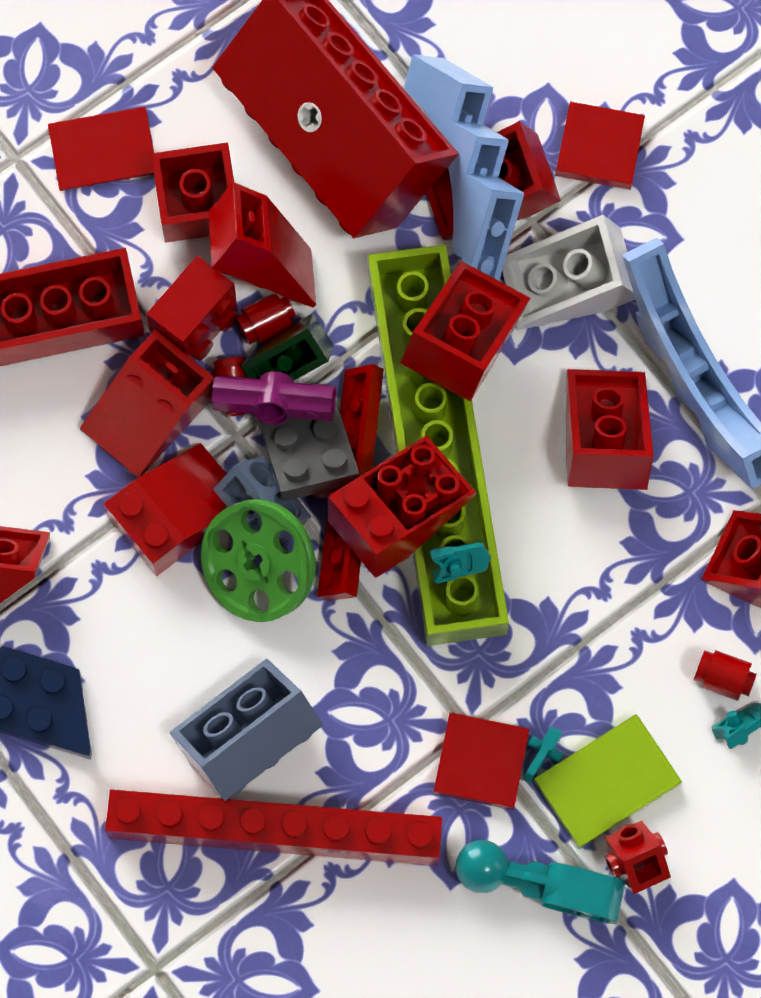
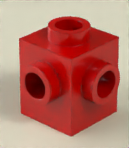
(637, 856)

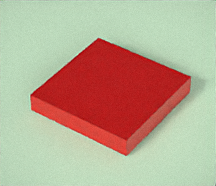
(600, 145)
(481, 761)

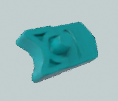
(459, 561)
(738, 725)
(545, 749)

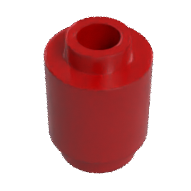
(265, 318)
(725, 674)

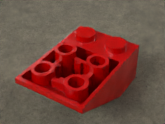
(260, 245)
(148, 404)
(398, 505)

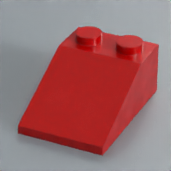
(522, 167)
(464, 330)
(607, 430)
(168, 507)

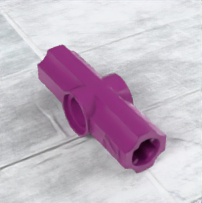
(274, 398)

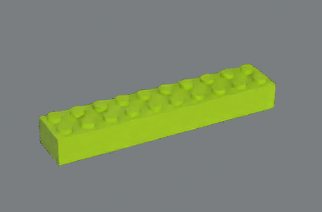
(401, 292)

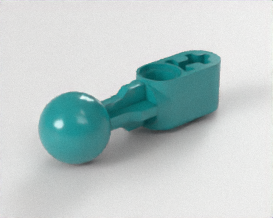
(558, 886)

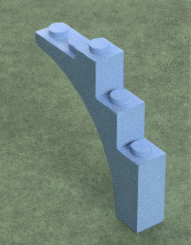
(696, 375)

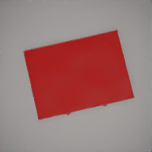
(102, 148)

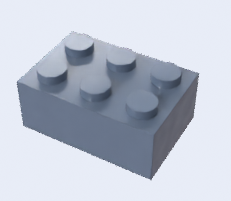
(246, 729)

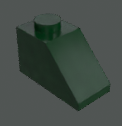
(292, 351)

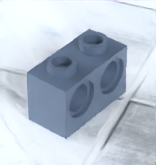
(257, 481)

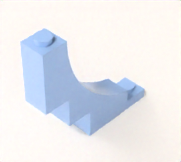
(482, 202)

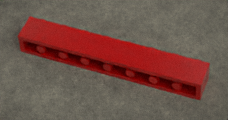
(274, 827)

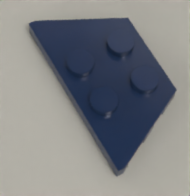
(43, 702)

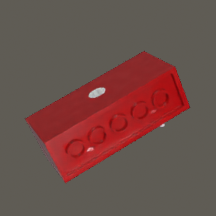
(334, 113)

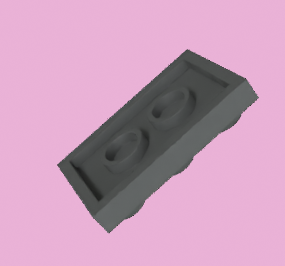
(309, 455)

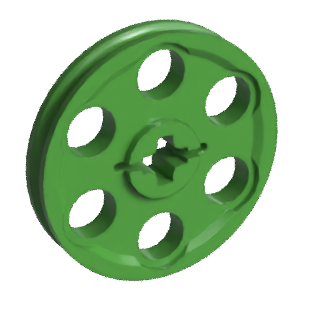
(270, 572)

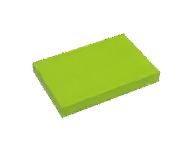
(607, 781)

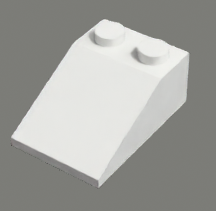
(571, 273)

